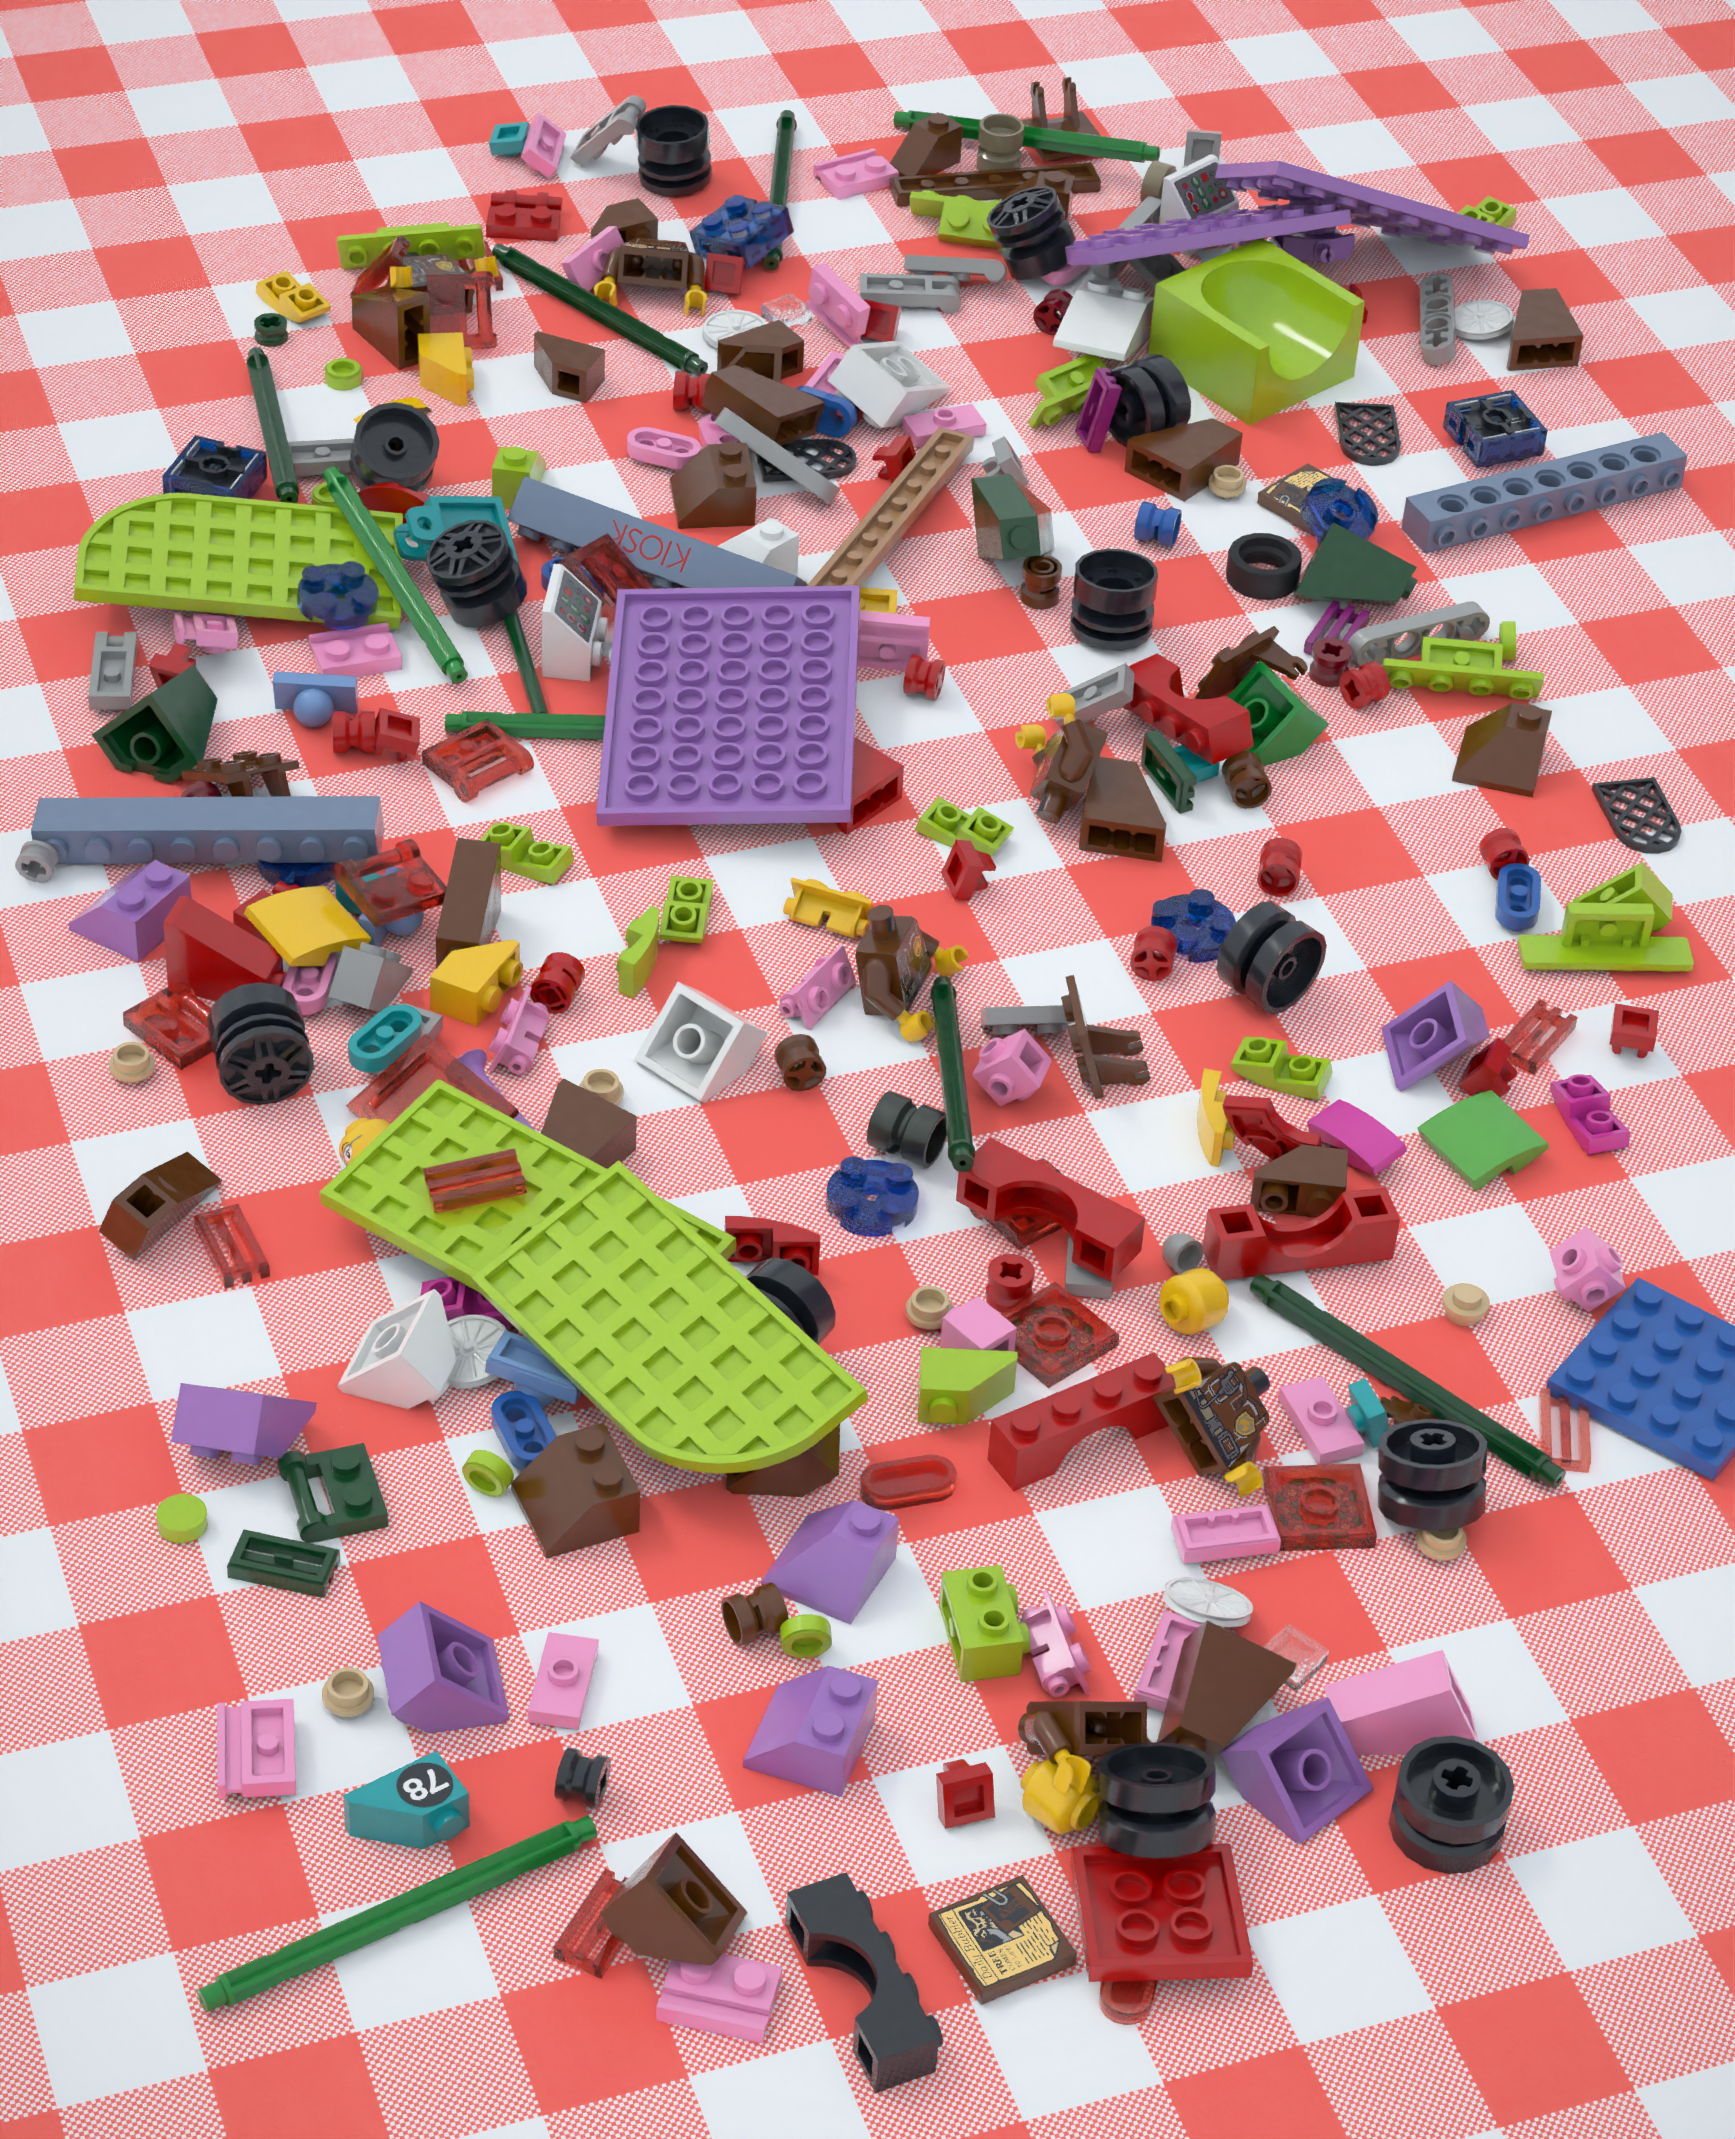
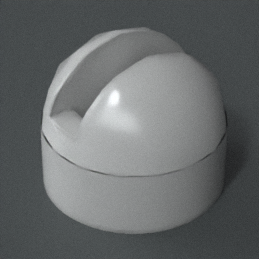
(1182, 1252)

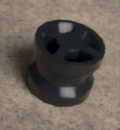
(582, 1777)

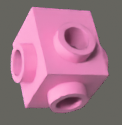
(1011, 1067)
(1587, 1269)

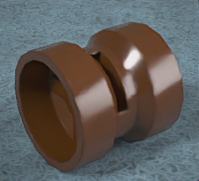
(1040, 584)
(1246, 779)
(754, 1614)

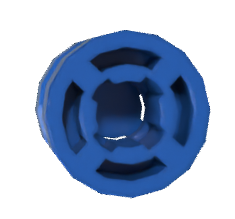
(1157, 524)

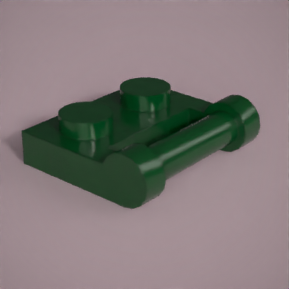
(349, 1489)

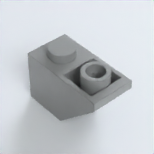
(369, 977)

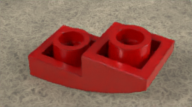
(766, 1239)

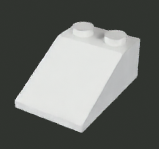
(1105, 321)
(886, 382)

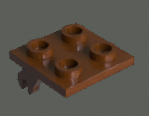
(1071, 121)
(1233, 665)
(245, 764)
(1100, 1040)

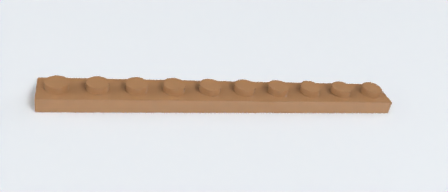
(896, 510)

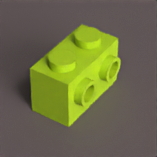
(983, 1623)

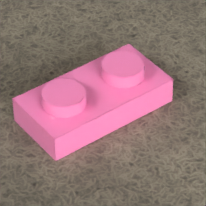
(543, 146)

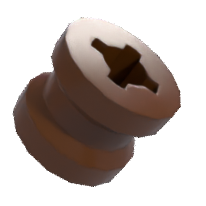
(800, 1062)

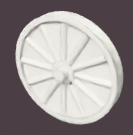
(1482, 319)
(728, 323)
(473, 1342)
(1207, 1600)

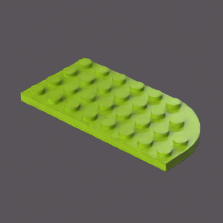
(222, 555)
(389, 1197)
(667, 1333)

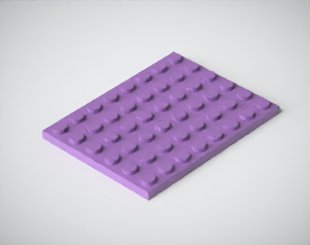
(731, 706)

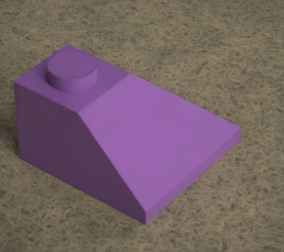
(1433, 1034)
(836, 1559)
(1298, 1769)

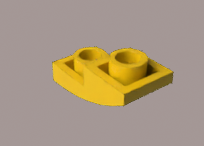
(290, 298)
(1212, 1124)

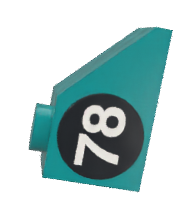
(410, 1805)

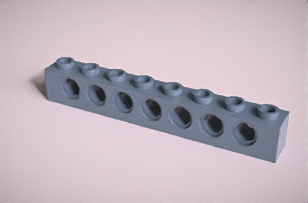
(1543, 492)

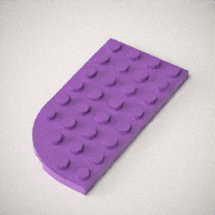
(1370, 206)
(1204, 232)

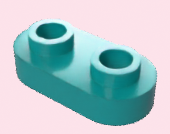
(384, 1038)

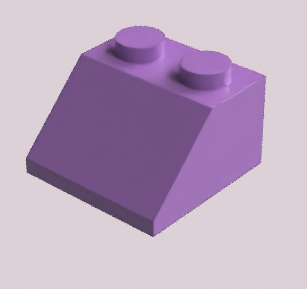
(133, 911)
(237, 1422)
(441, 1672)
(815, 1729)

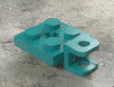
(440, 515)

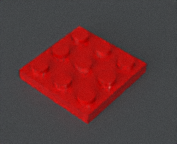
(1160, 1915)

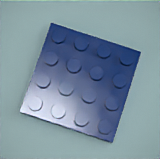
(1658, 1377)

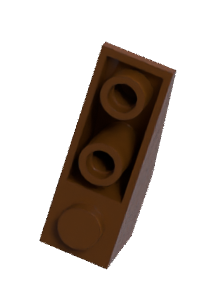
(157, 1203)

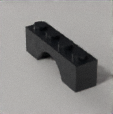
(837, 1931)

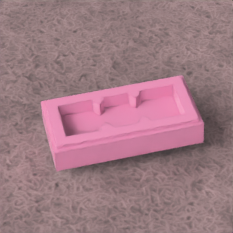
(588, 262)
(959, 418)
(1321, 1420)
(1225, 1534)
(1163, 1659)
(563, 1680)

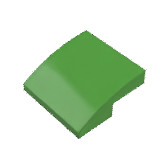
(1482, 1138)

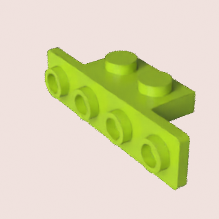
(961, 217)
(426, 239)
(1064, 389)
(1465, 667)
(1606, 939)

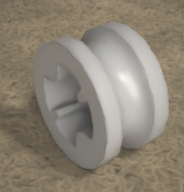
(37, 861)

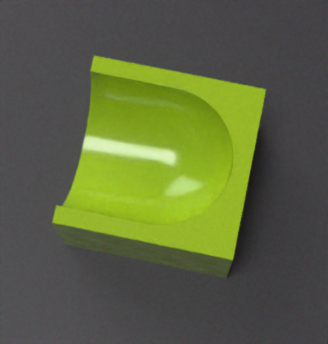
(1256, 330)

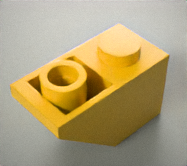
(446, 366)
(475, 980)

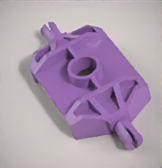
(1317, 245)

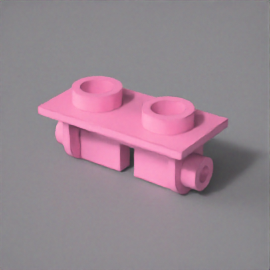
(819, 988)
(521, 1037)
(1065, 1662)

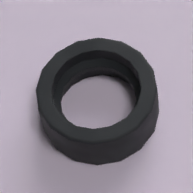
(1263, 583)

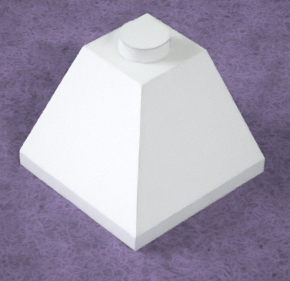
(768, 544)
(403, 1355)

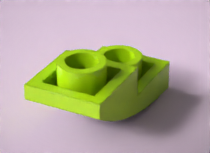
(1491, 211)
(947, 823)
(528, 857)
(686, 909)
(639, 959)
(1271, 1066)

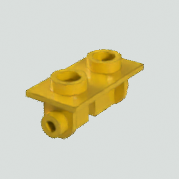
(814, 899)

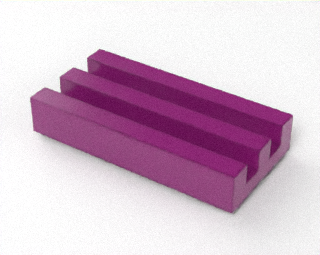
(1098, 410)
(1344, 616)

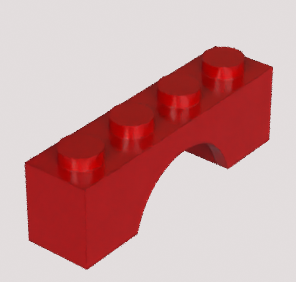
(1204, 726)
(1011, 1183)
(1352, 1231)
(1037, 1437)

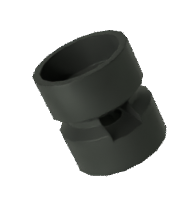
(904, 1127)

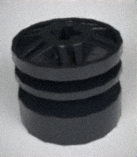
(673, 150)
(1031, 232)
(476, 573)
(1113, 599)
(260, 1043)
(796, 1295)

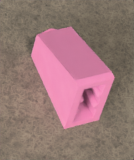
(1402, 1705)

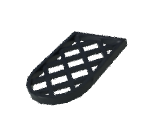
(819, 445)
(1371, 457)
(1633, 786)

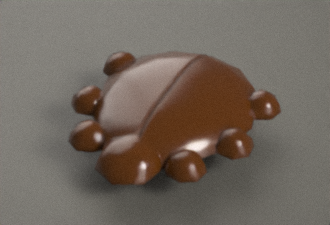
(1404, 1411)

